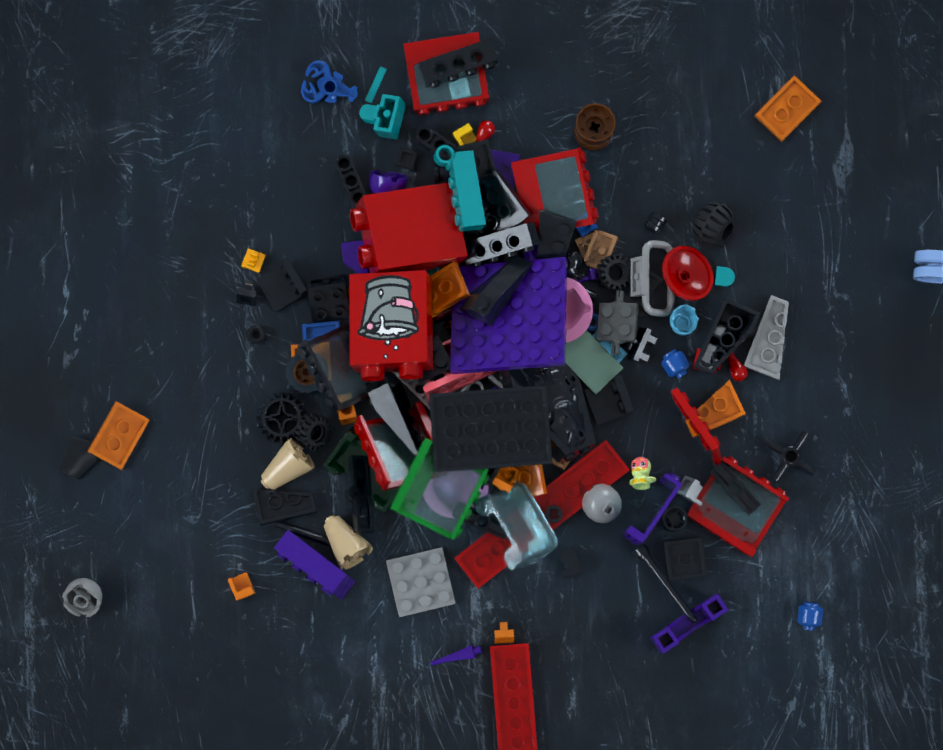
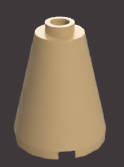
(286, 465)
(346, 545)

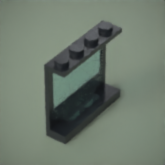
(329, 364)

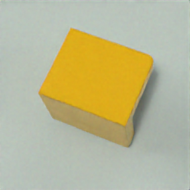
(464, 135)

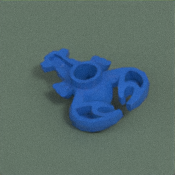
(327, 85)

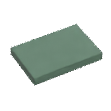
(591, 362)

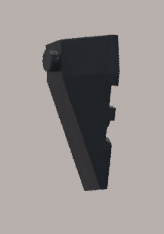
(493, 294)

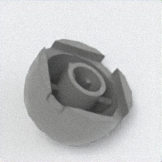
(602, 503)
(82, 597)

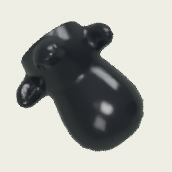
(574, 262)

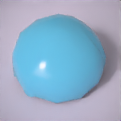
(684, 320)

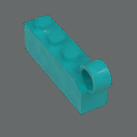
(465, 188)

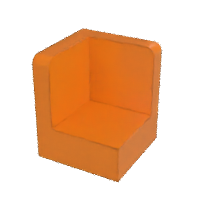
(241, 586)

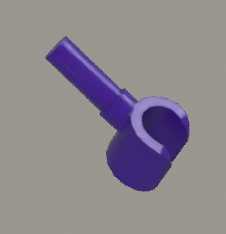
(591, 276)

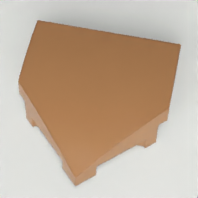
(596, 247)

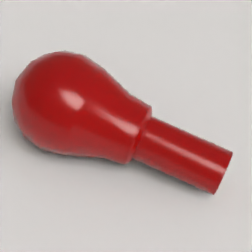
(485, 130)
(737, 369)

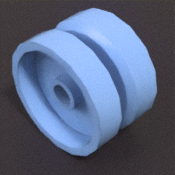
(930, 266)

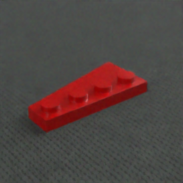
(692, 413)

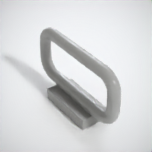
(640, 279)

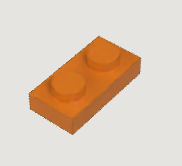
(505, 478)

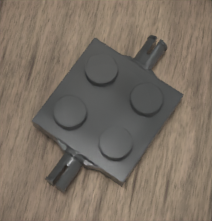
(617, 322)

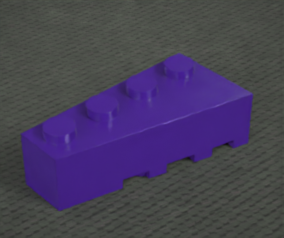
(314, 564)

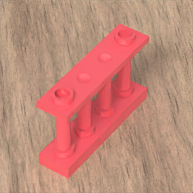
(452, 382)

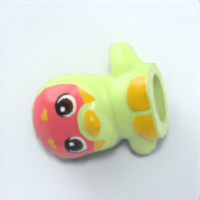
(640, 470)

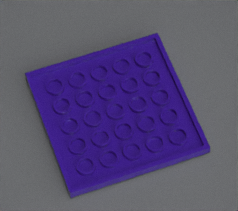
(526, 332)

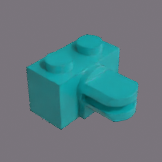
(385, 116)

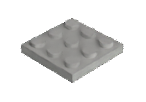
(420, 582)

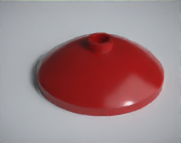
(693, 268)

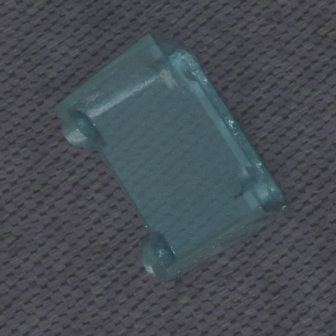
(521, 522)

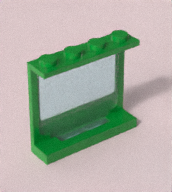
(438, 498)

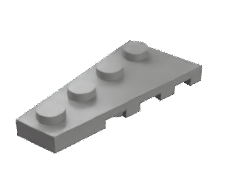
(768, 343)

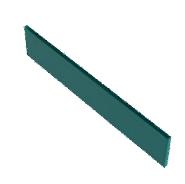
(379, 76)

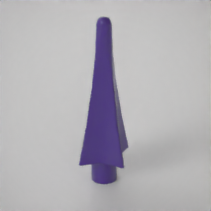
(466, 653)

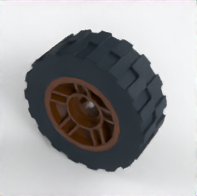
(296, 377)

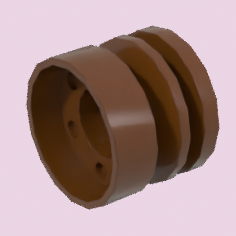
(600, 118)

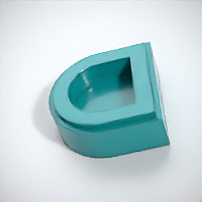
(724, 277)

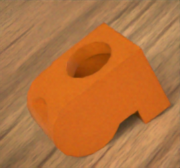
(348, 415)

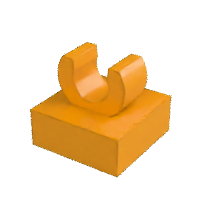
(253, 260)

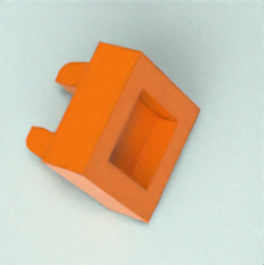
(504, 635)

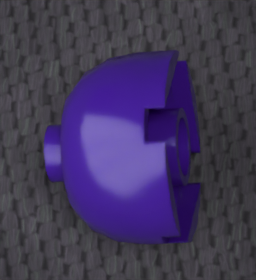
(386, 181)

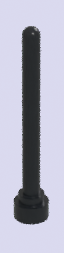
(644, 554)

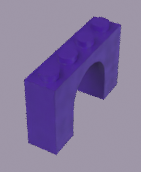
(682, 627)

